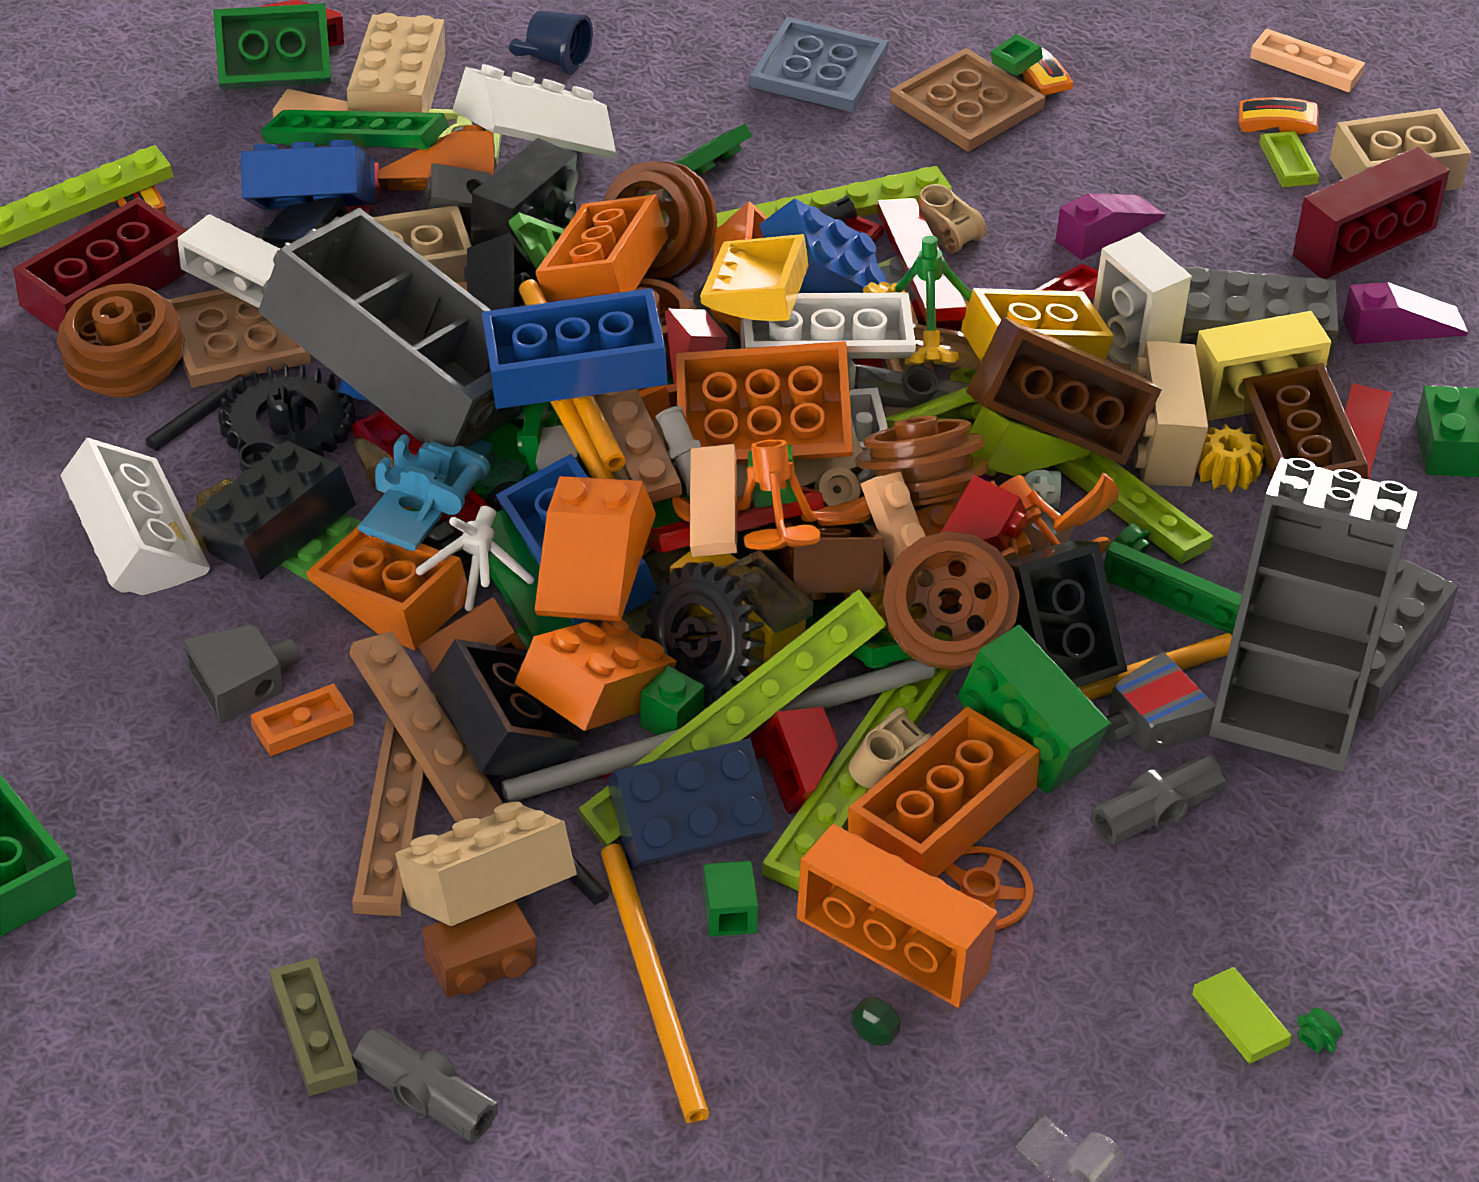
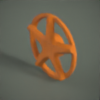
(984, 883)

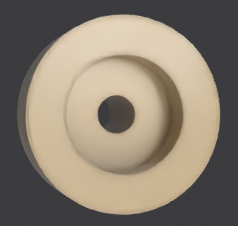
(837, 486)

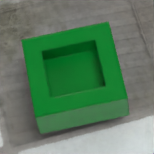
(1016, 55)

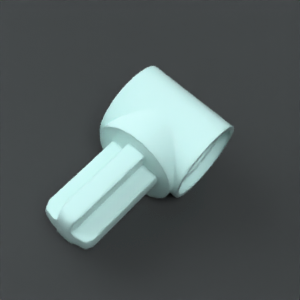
(1046, 485)

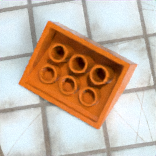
(769, 395)

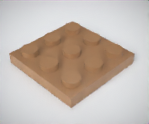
(967, 99)
(230, 339)

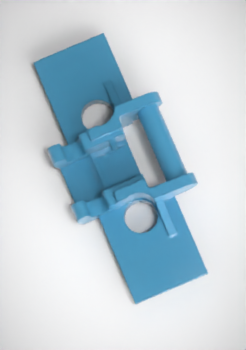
(422, 484)

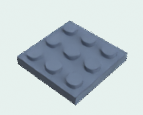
(819, 64)

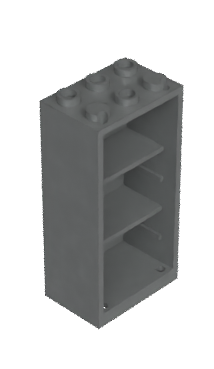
(388, 328)
(1312, 612)

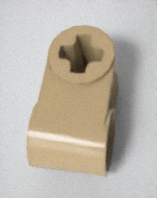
(950, 218)
(886, 748)

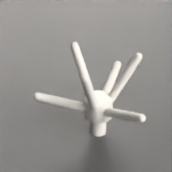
(476, 540)

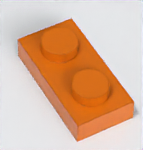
(302, 720)

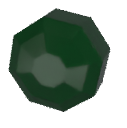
(875, 1021)

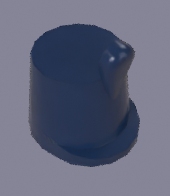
(557, 38)

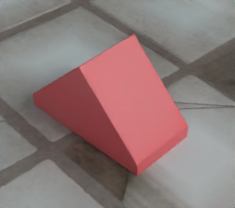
(692, 332)

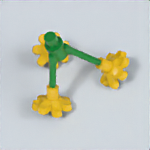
(929, 268)

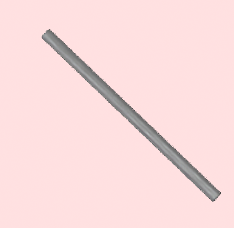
(629, 754)

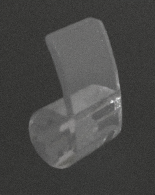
(1063, 1159)

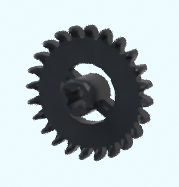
(285, 399)
(706, 586)

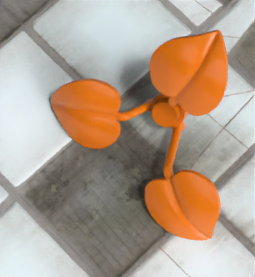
(771, 471)
(1092, 505)

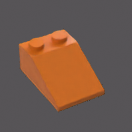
(462, 149)
(592, 547)
(384, 590)

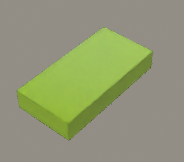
(1289, 159)
(1241, 1015)

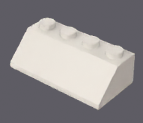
(534, 111)
(868, 322)
(127, 515)

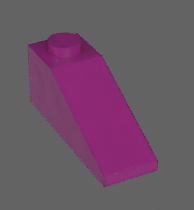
(1101, 220)
(1397, 314)

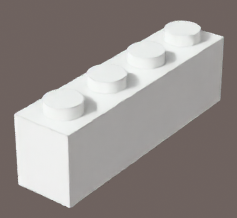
(227, 258)

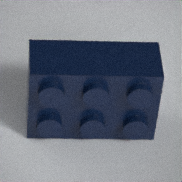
(690, 803)

